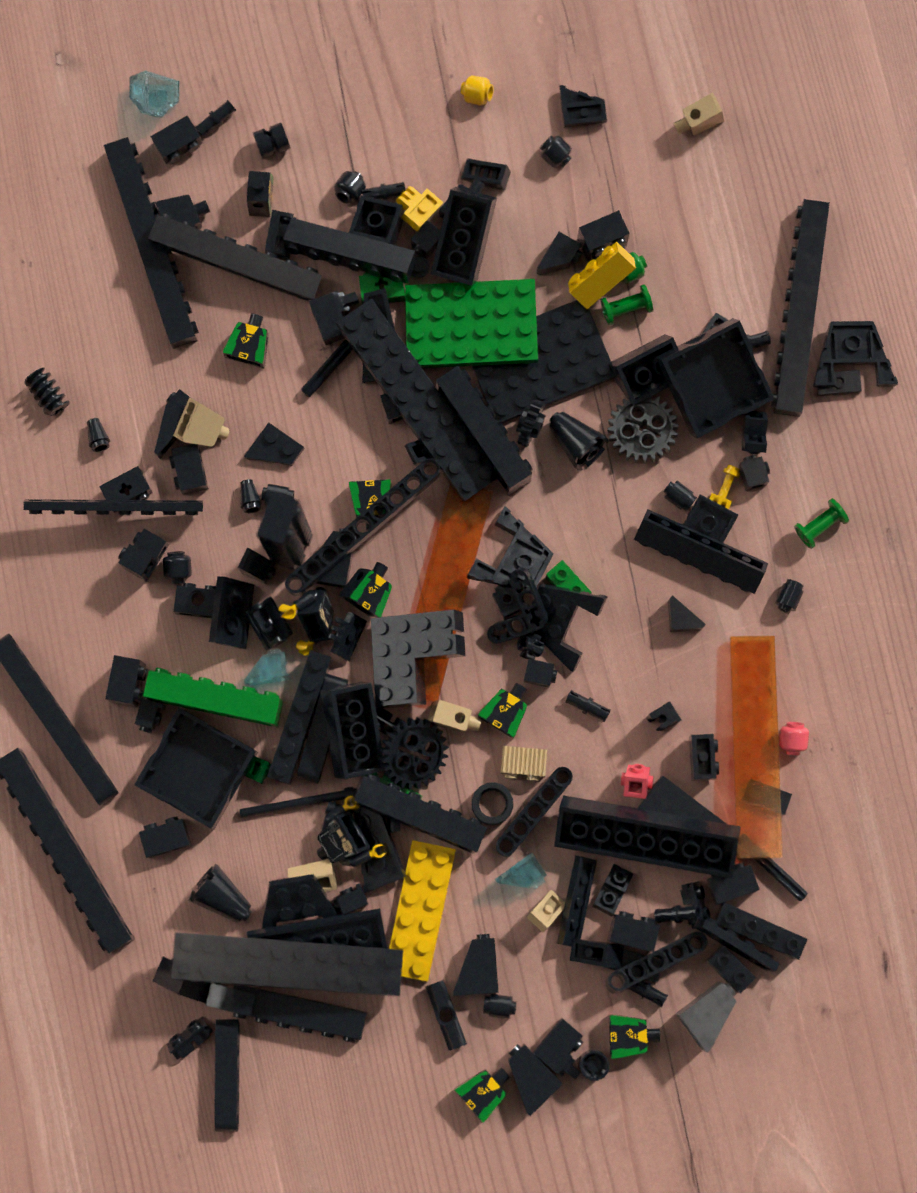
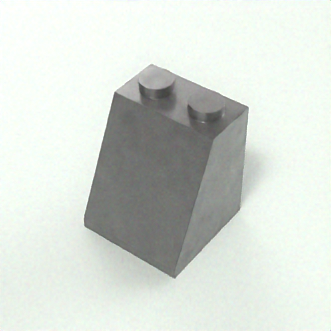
(708, 1013)

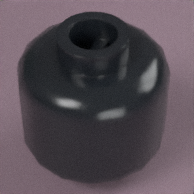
(555, 151)
(349, 187)
(177, 567)

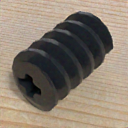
(45, 392)

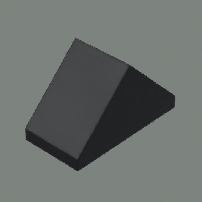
(682, 618)

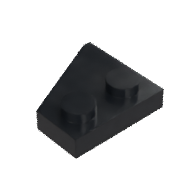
(580, 108)
(274, 447)

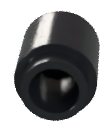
(266, 493)
(679, 495)
(789, 596)
(499, 1006)

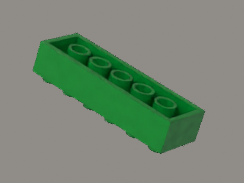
(213, 698)

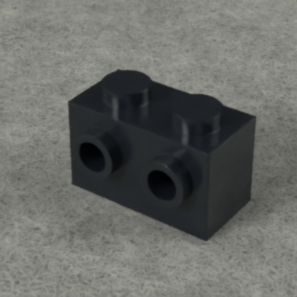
(703, 757)

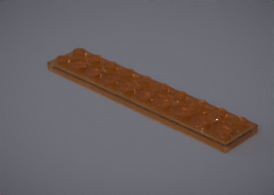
(448, 567)
(756, 746)

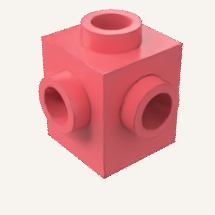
(637, 781)

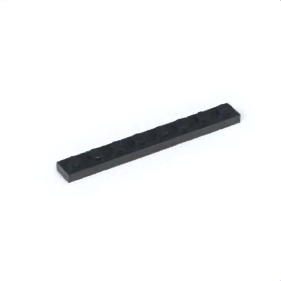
(102, 507)

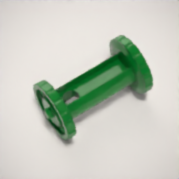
(626, 305)
(821, 523)

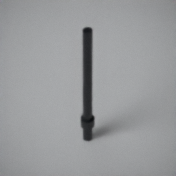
(295, 803)

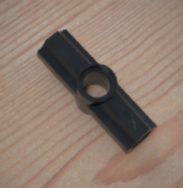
(441, 1000)

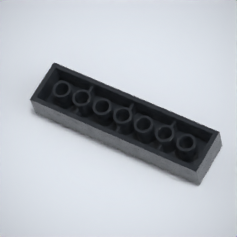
(284, 531)
(647, 836)

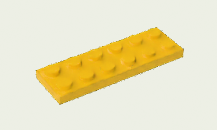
(421, 907)

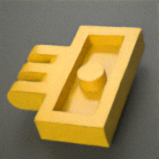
(418, 206)

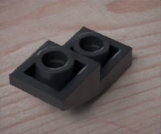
(613, 890)
(230, 999)

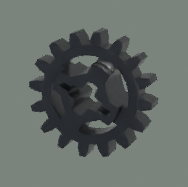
(530, 423)

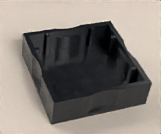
(715, 377)
(196, 768)

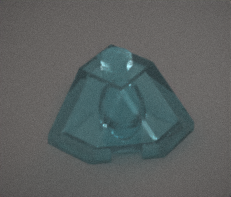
(153, 93)
(269, 669)
(524, 874)

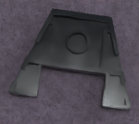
(853, 345)
(523, 552)
(561, 608)
(295, 899)

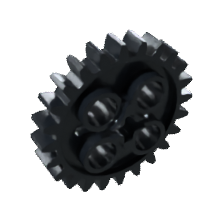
(405, 772)

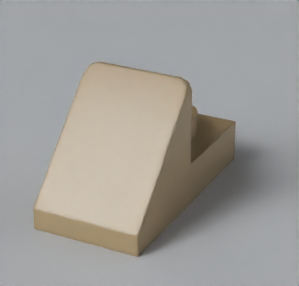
(546, 911)

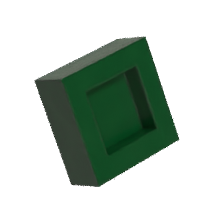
(258, 770)

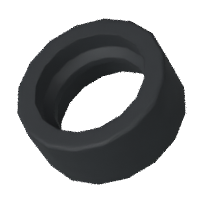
(492, 787)

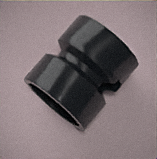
(271, 140)
(593, 1065)

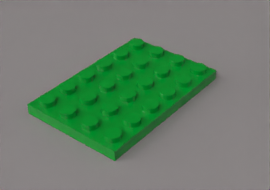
(472, 323)

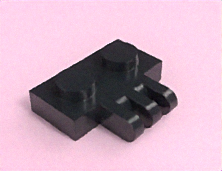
(346, 635)

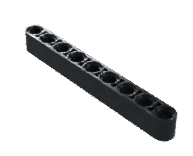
(367, 517)
(56, 721)

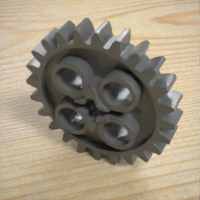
(633, 445)

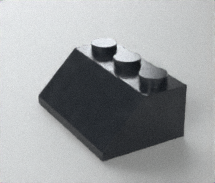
(639, 371)

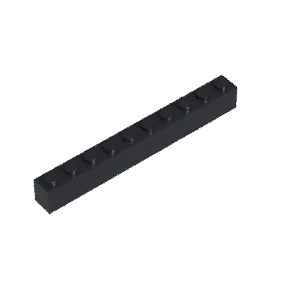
(155, 259)
(801, 307)
(65, 851)

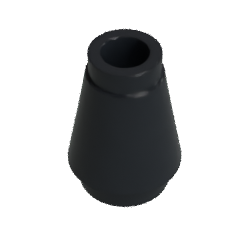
(97, 435)
(249, 497)

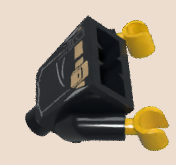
(315, 616)
(343, 839)

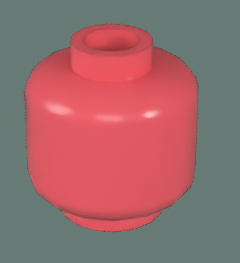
(794, 738)

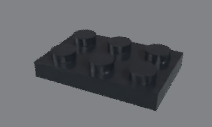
(228, 620)

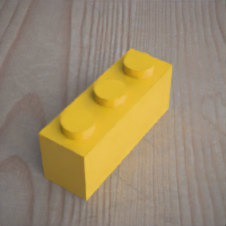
(601, 275)

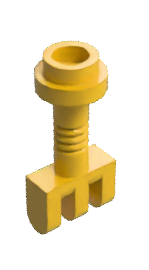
(731, 472)

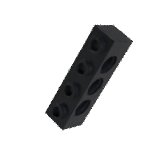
(760, 931)

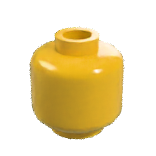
(477, 90)

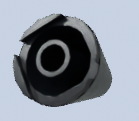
(578, 440)
(220, 896)

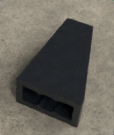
(670, 799)

